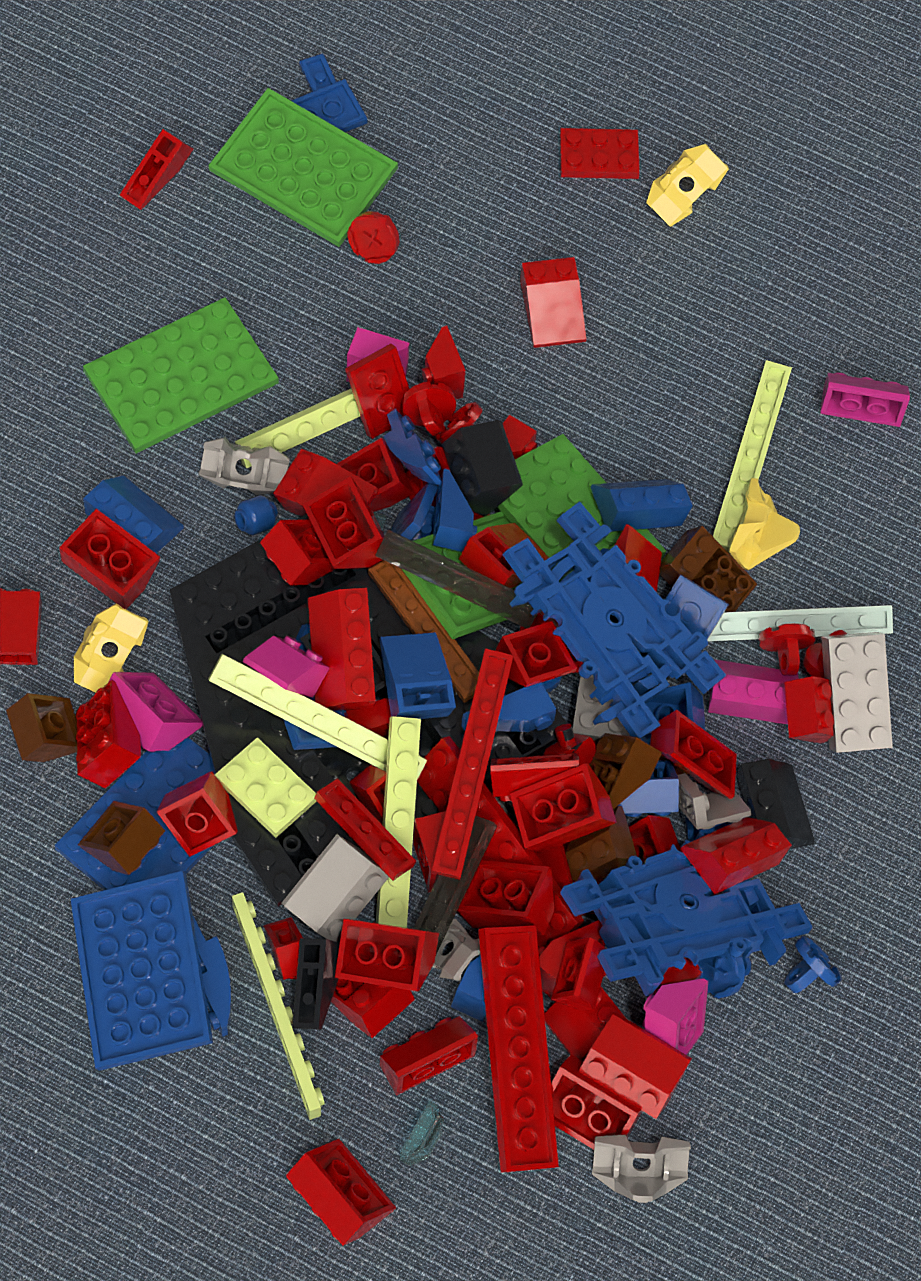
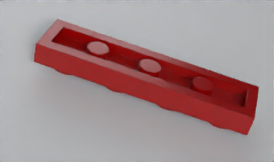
(365, 829)

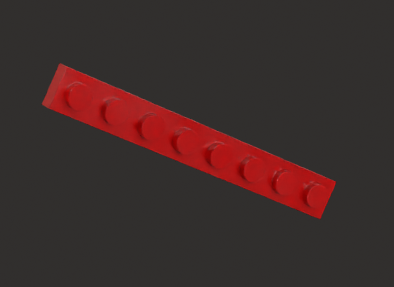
(472, 764)

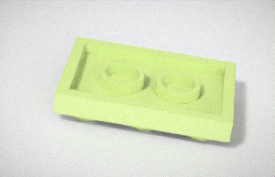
(266, 787)

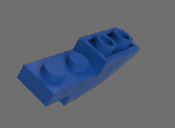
(411, 450)
(215, 981)

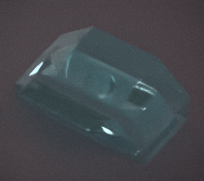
(423, 1136)

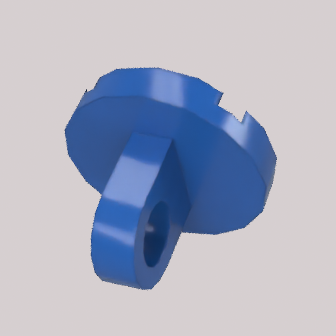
(813, 965)
(724, 973)

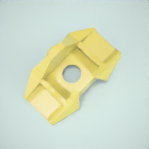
(700, 165)
(762, 531)
(111, 625)

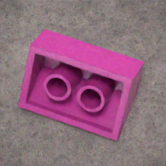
(864, 399)
(750, 692)
(156, 710)
(677, 1013)

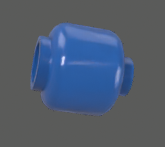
(256, 515)

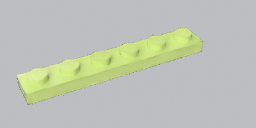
(304, 424)

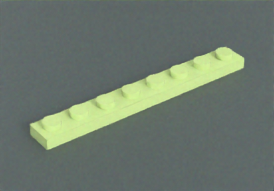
(752, 449)
(303, 712)
(399, 813)
(281, 1015)

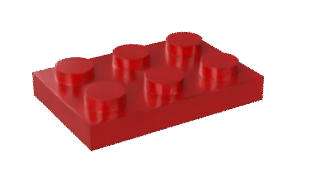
(599, 153)
(378, 388)

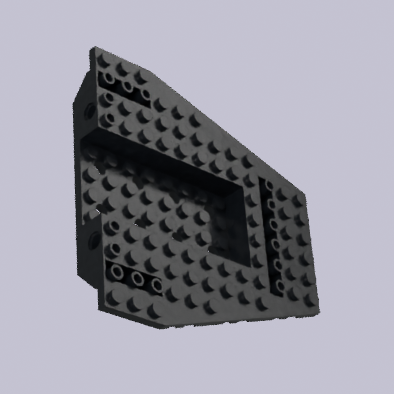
(233, 613)

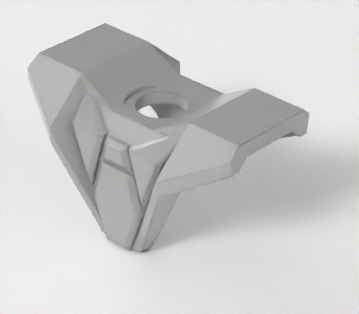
(220, 466)
(462, 953)
(615, 1166)

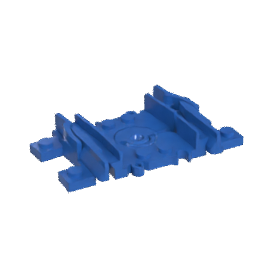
(609, 652)
(654, 929)

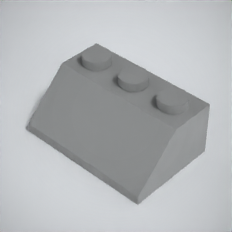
(335, 888)

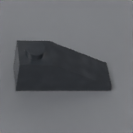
(314, 982)

